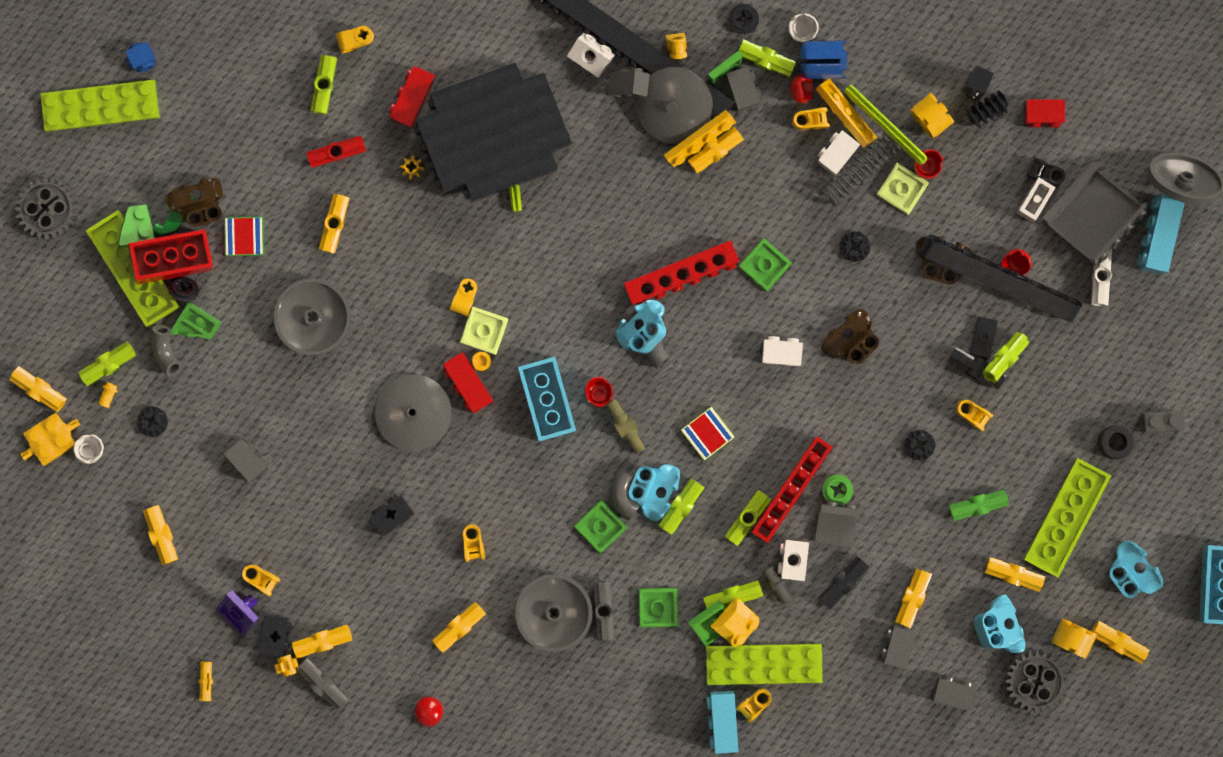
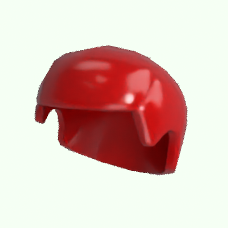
(801, 89)
(931, 167)
(1017, 261)
(598, 392)
(428, 711)

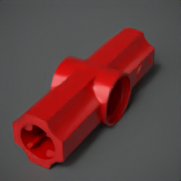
(324, 155)

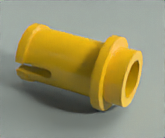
(107, 394)

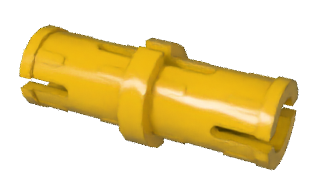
(205, 681)

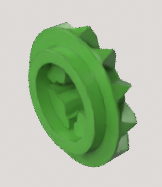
(846, 486)

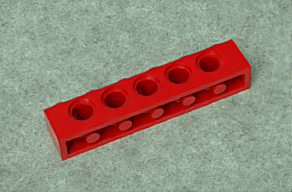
(724, 250)
(791, 489)

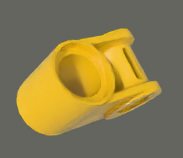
(351, 40)
(676, 45)
(814, 119)
(463, 301)
(976, 416)
(473, 544)
(261, 579)
(753, 705)

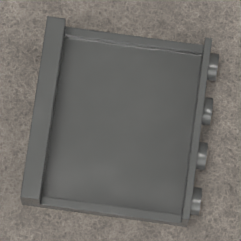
(1094, 214)

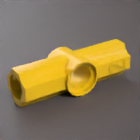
(715, 150)
(336, 211)
(38, 389)
(160, 535)
(1014, 574)
(913, 597)
(459, 627)
(322, 641)
(1120, 642)

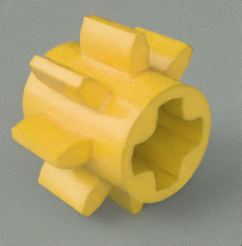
(415, 171)
(286, 665)

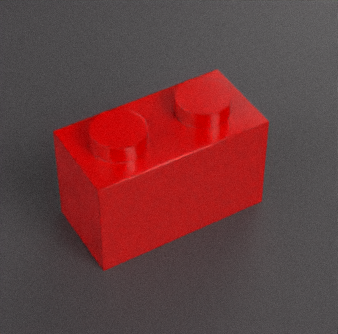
(1044, 112)

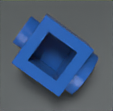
(140, 57)

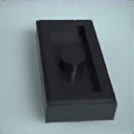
(984, 337)

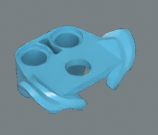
(630, 337)
(653, 506)
(1127, 556)
(999, 611)

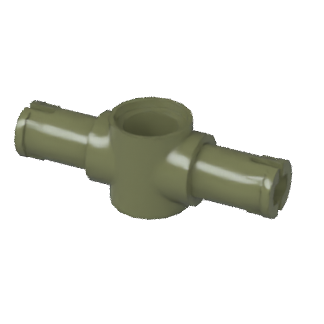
(625, 426)

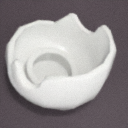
(803, 27)
(88, 449)

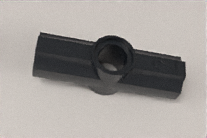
(973, 366)
(844, 582)

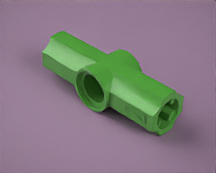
(978, 505)

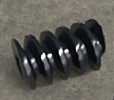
(987, 109)

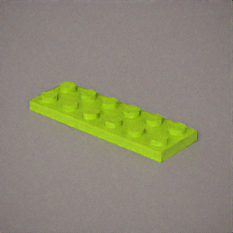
(100, 105)
(148, 299)
(1067, 517)
(764, 664)

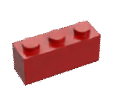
(412, 96)
(467, 383)

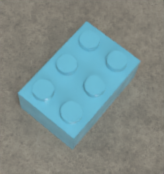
(722, 722)

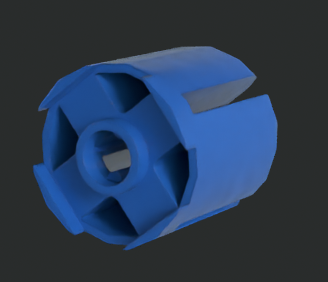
(823, 50)

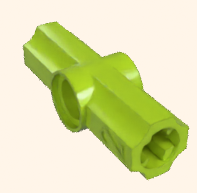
(767, 58)
(322, 96)
(1005, 357)
(107, 363)
(681, 506)
(755, 507)
(744, 593)

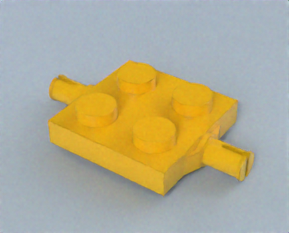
(50, 439)

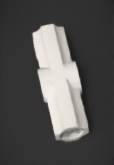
(1100, 288)

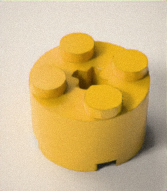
(931, 116)
(1073, 638)

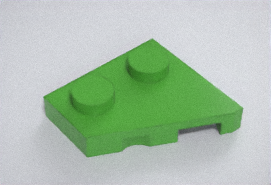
(135, 226)
(196, 323)

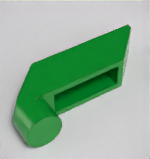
(171, 225)

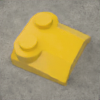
(736, 623)

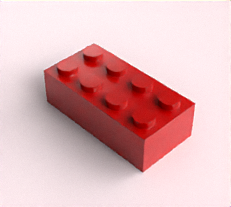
(170, 257)

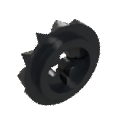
(749, 12)
(845, 246)
(185, 283)
(160, 418)
(918, 454)

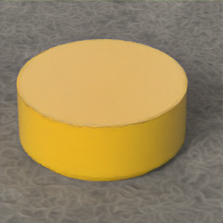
(481, 361)

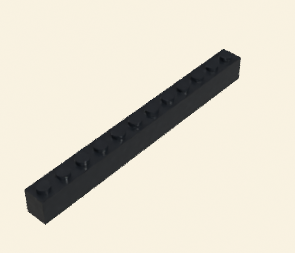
(625, 42)

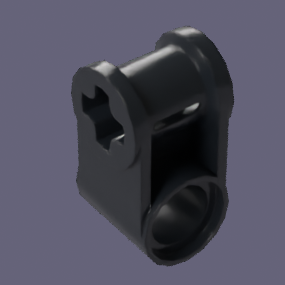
(1045, 172)

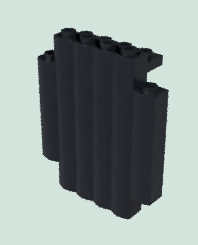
(492, 133)

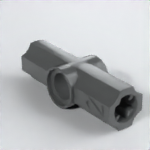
(604, 624)
(322, 684)

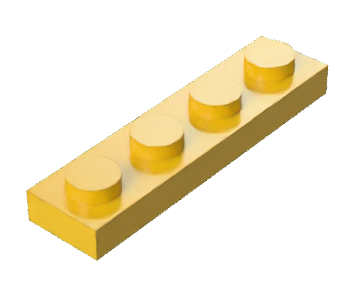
(846, 113)
(700, 138)

